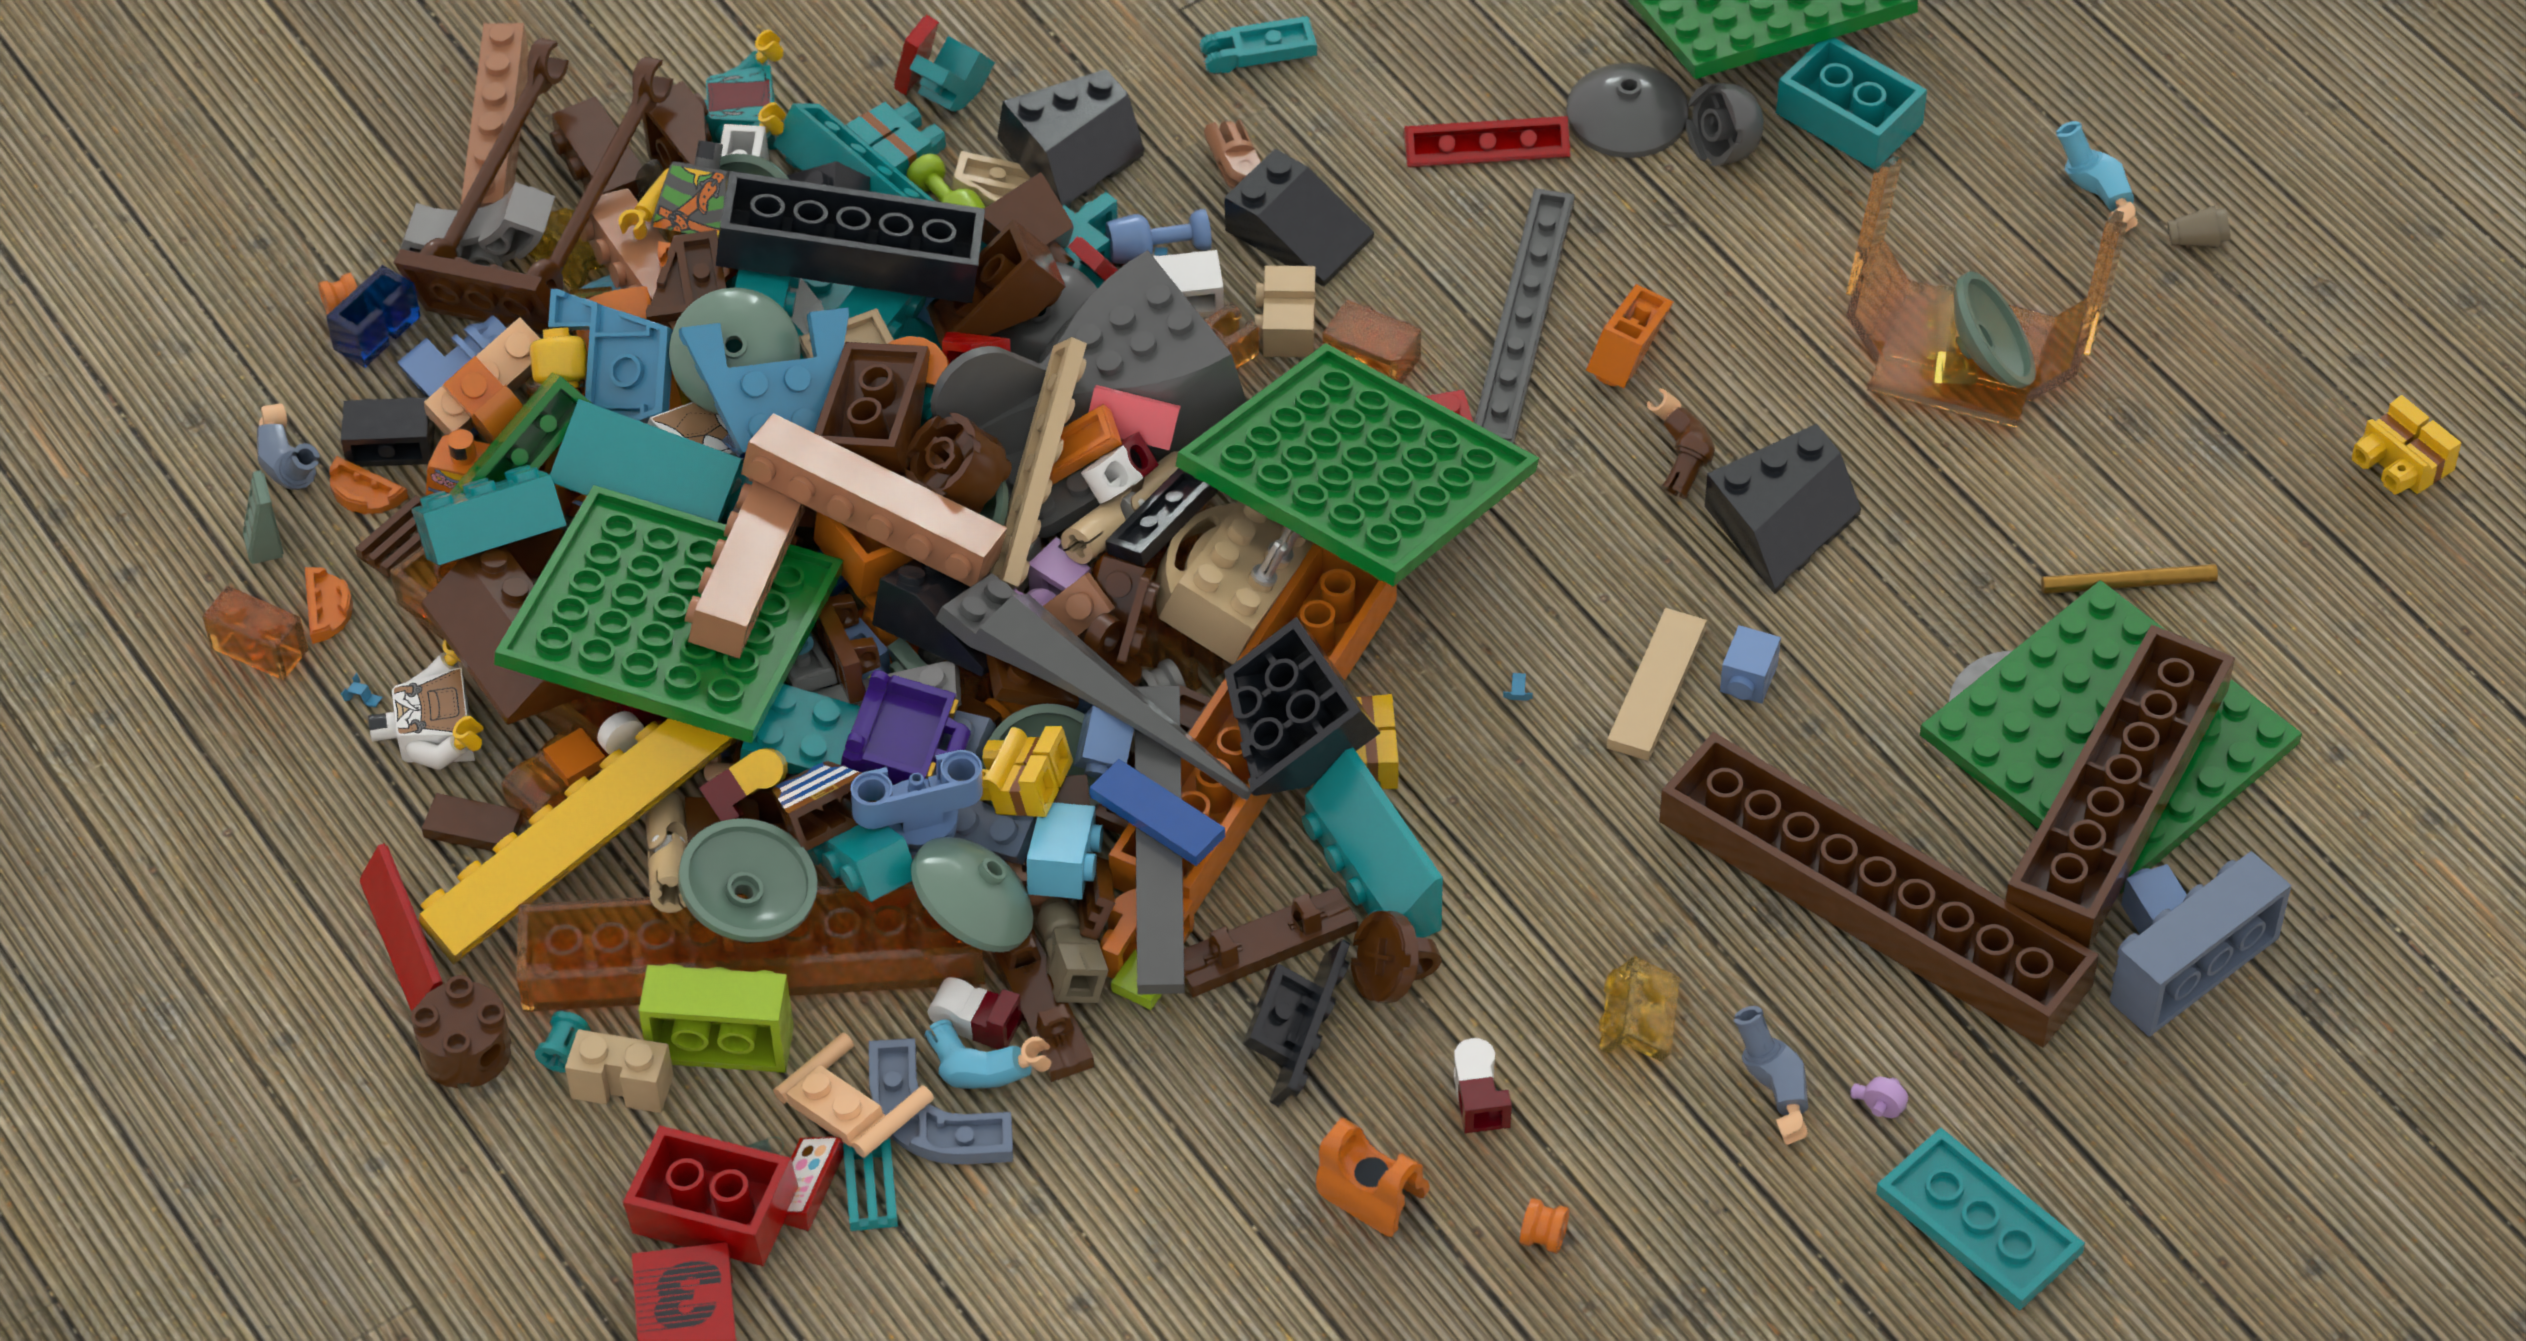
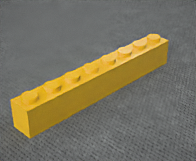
(567, 834)

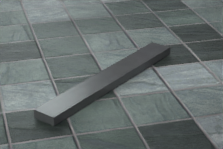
(1524, 313)
(1159, 868)

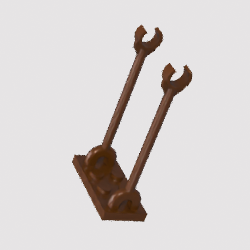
(477, 291)

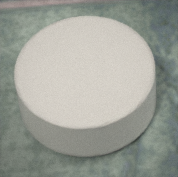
(619, 732)

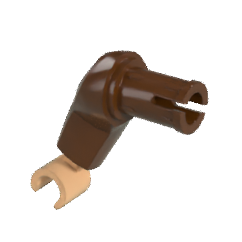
(1692, 444)

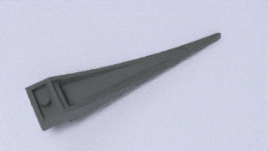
(1031, 638)

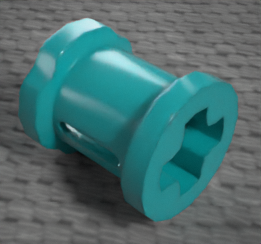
(560, 1040)

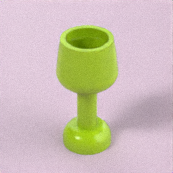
(928, 175)

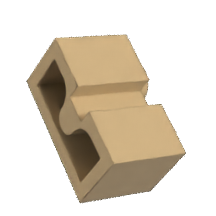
(1287, 311)
(619, 1067)

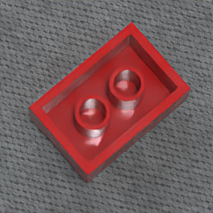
(710, 1193)

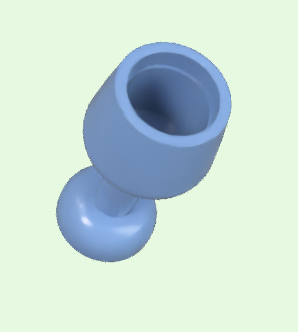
(1133, 235)

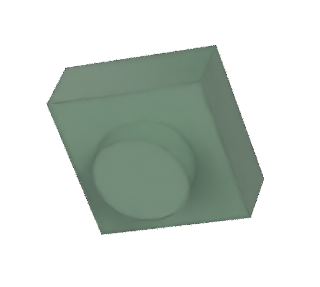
(903, 656)

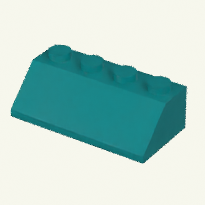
(1372, 845)

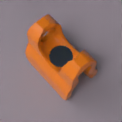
(1365, 1179)

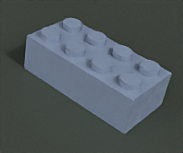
(2199, 942)

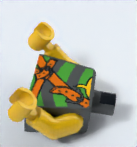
(683, 197)

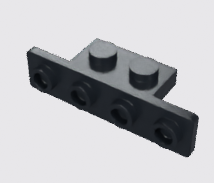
(1290, 1017)

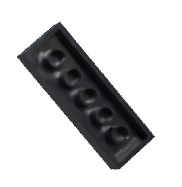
(850, 237)

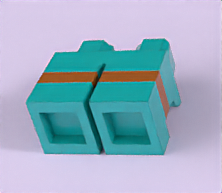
(896, 136)

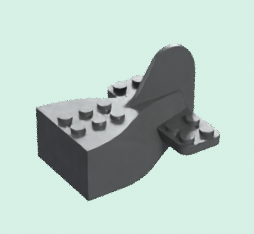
(1138, 341)

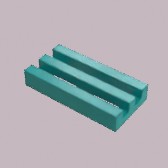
(873, 1220)

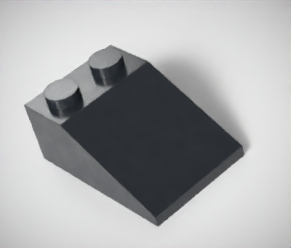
(1295, 217)
(909, 607)

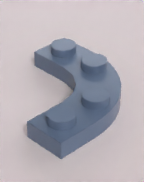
(1003, 834)
(932, 1132)

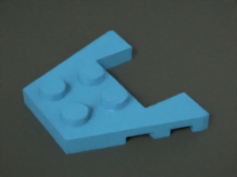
(626, 356)
(754, 392)

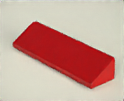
(1487, 141)
(399, 927)

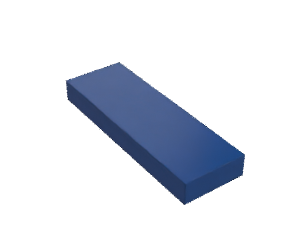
(1157, 812)

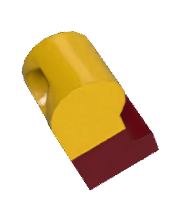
(754, 772)

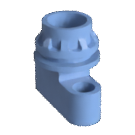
(431, 369)
(919, 806)

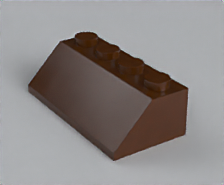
(473, 614)

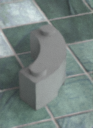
(496, 232)

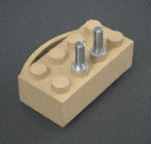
(1227, 577)

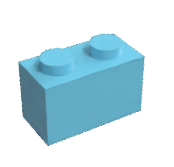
(1063, 851)

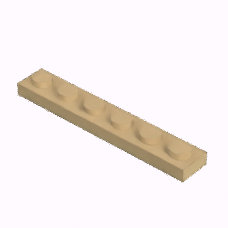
(1040, 453)

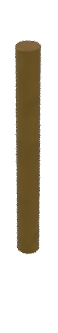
(2130, 578)

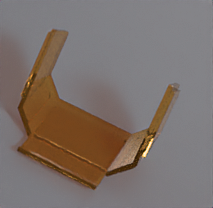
(1892, 315)

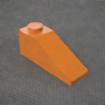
(1628, 336)

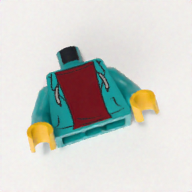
(747, 93)

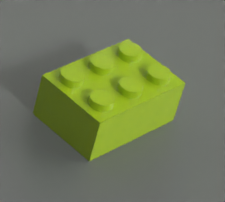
(718, 1017)

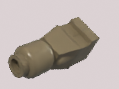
(1072, 959)

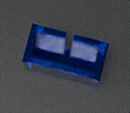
(371, 313)

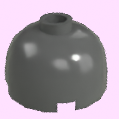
(1724, 123)

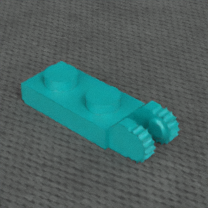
(1258, 44)

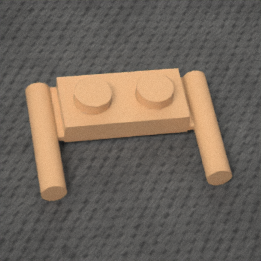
(842, 1107)

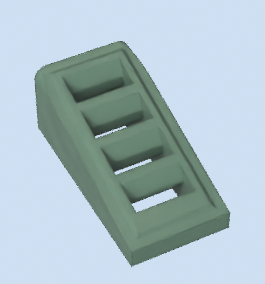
(260, 525)

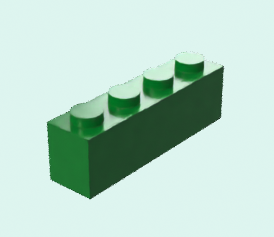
(529, 435)

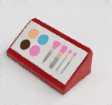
(815, 1166)

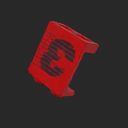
(684, 1294)

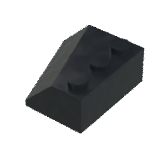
(1072, 133)
(1783, 502)
(1293, 711)

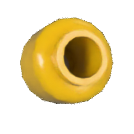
(559, 355)

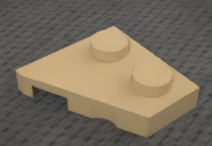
(987, 176)

